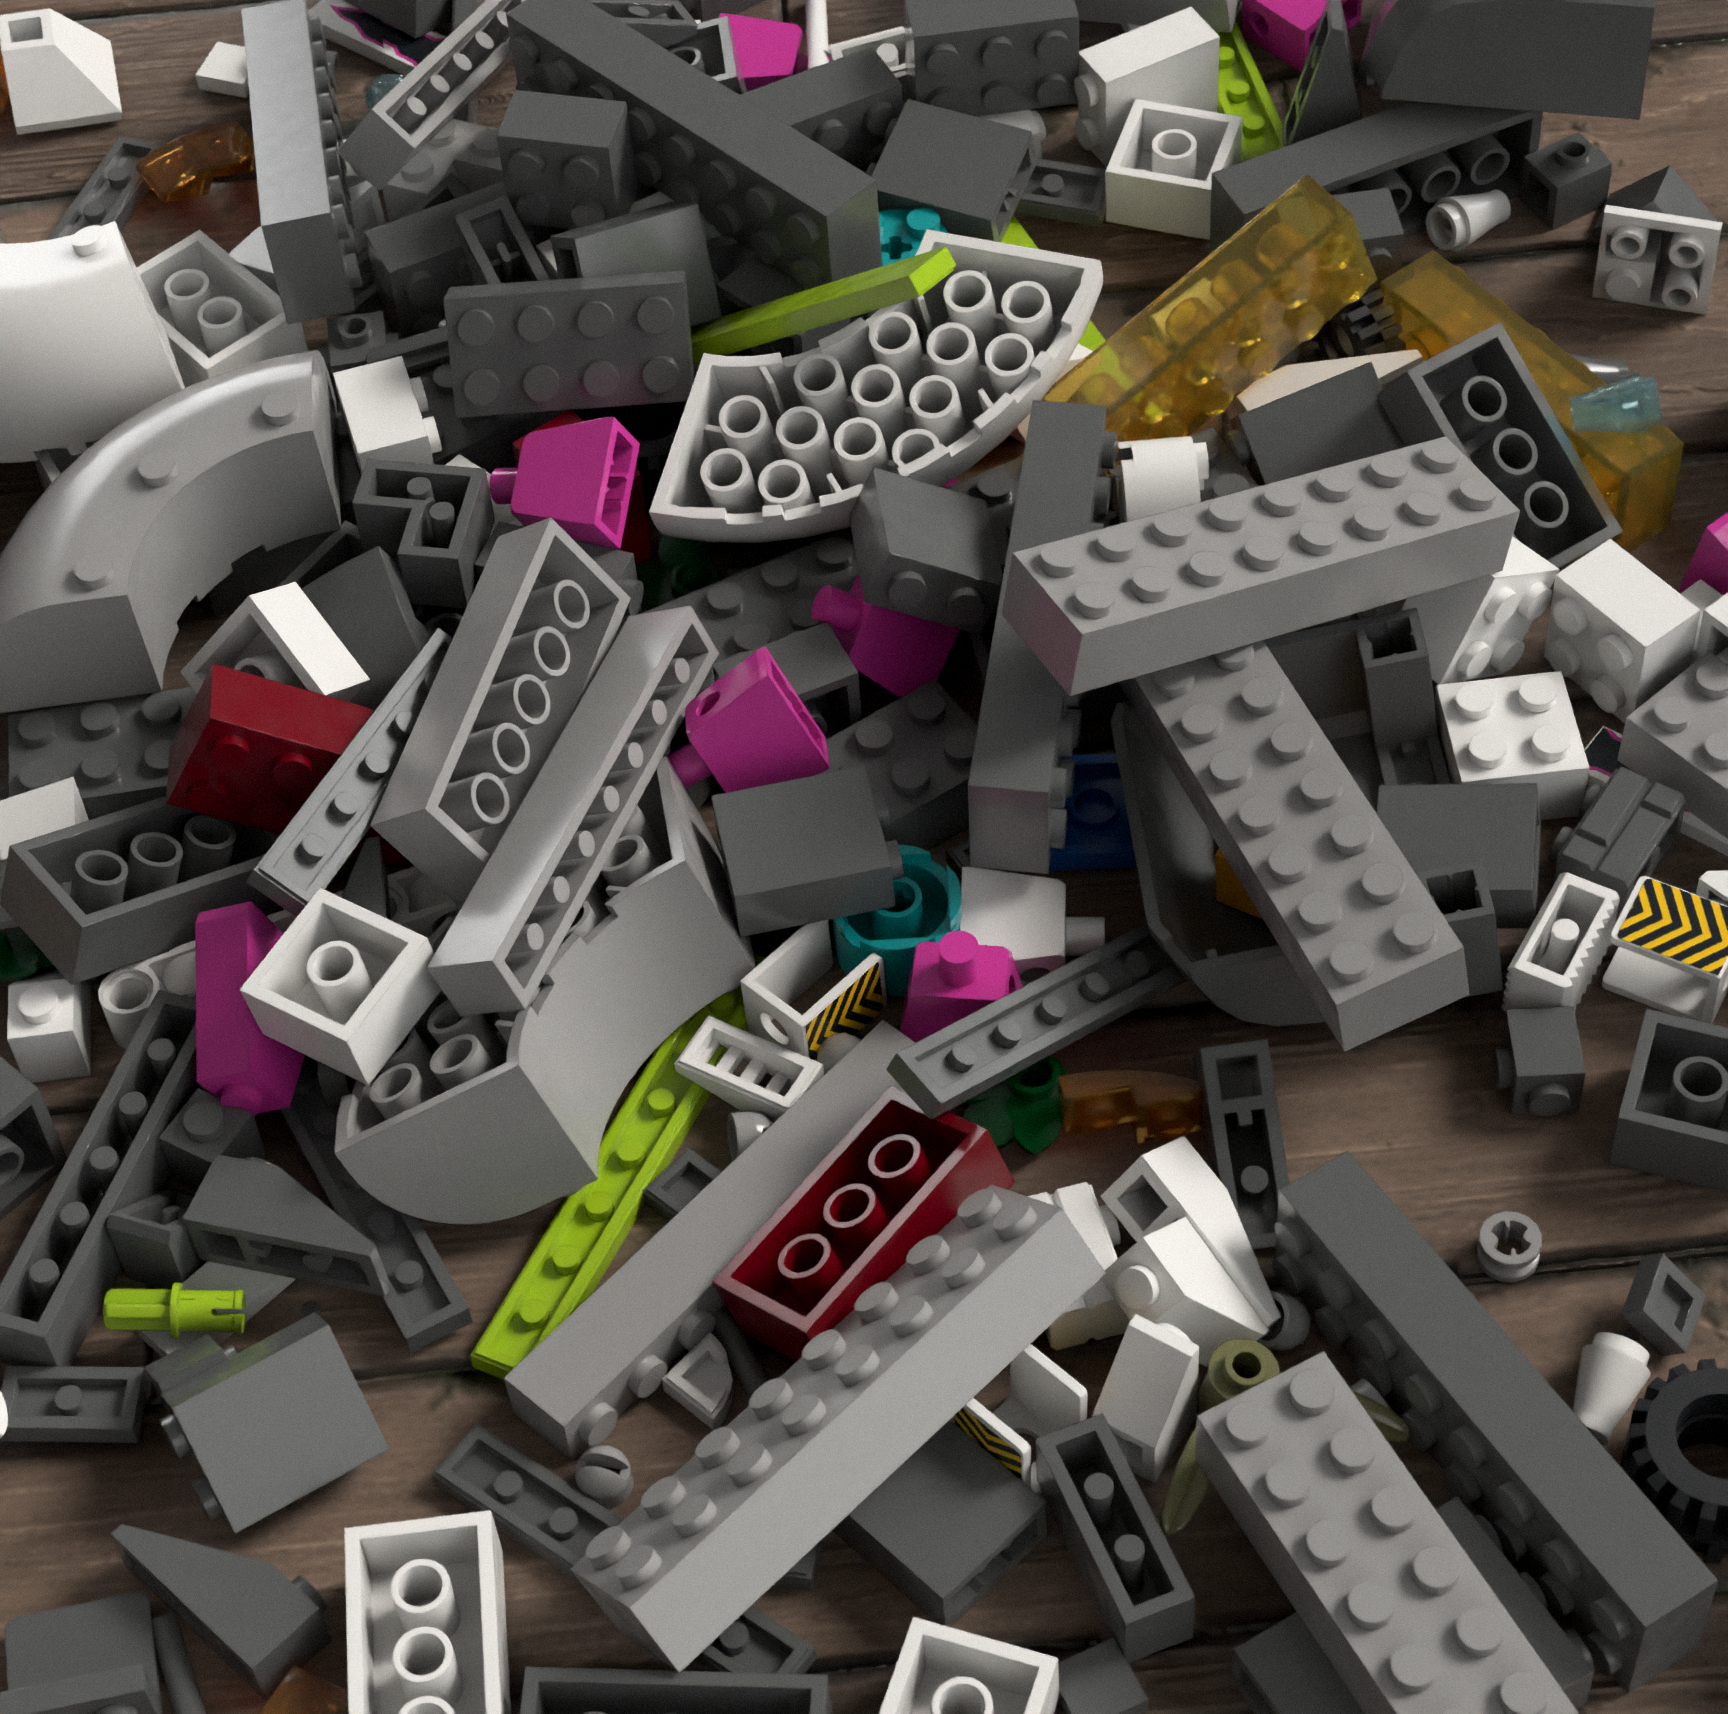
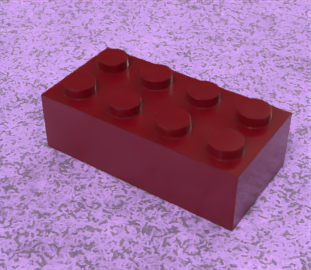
(260, 751)
(856, 1220)

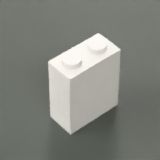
(1159, 62)

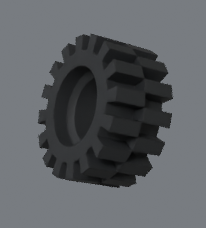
(1360, 329)

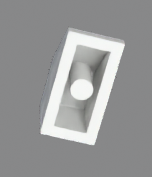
(50, 1026)
(1181, 1283)

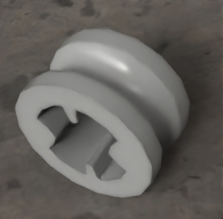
(1509, 1226)

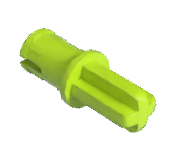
(173, 1310)

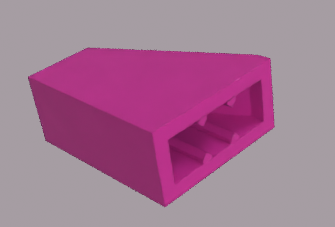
(230, 1048)

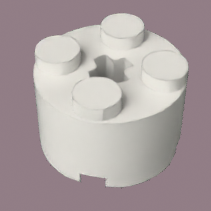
(1159, 475)

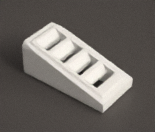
(744, 1092)

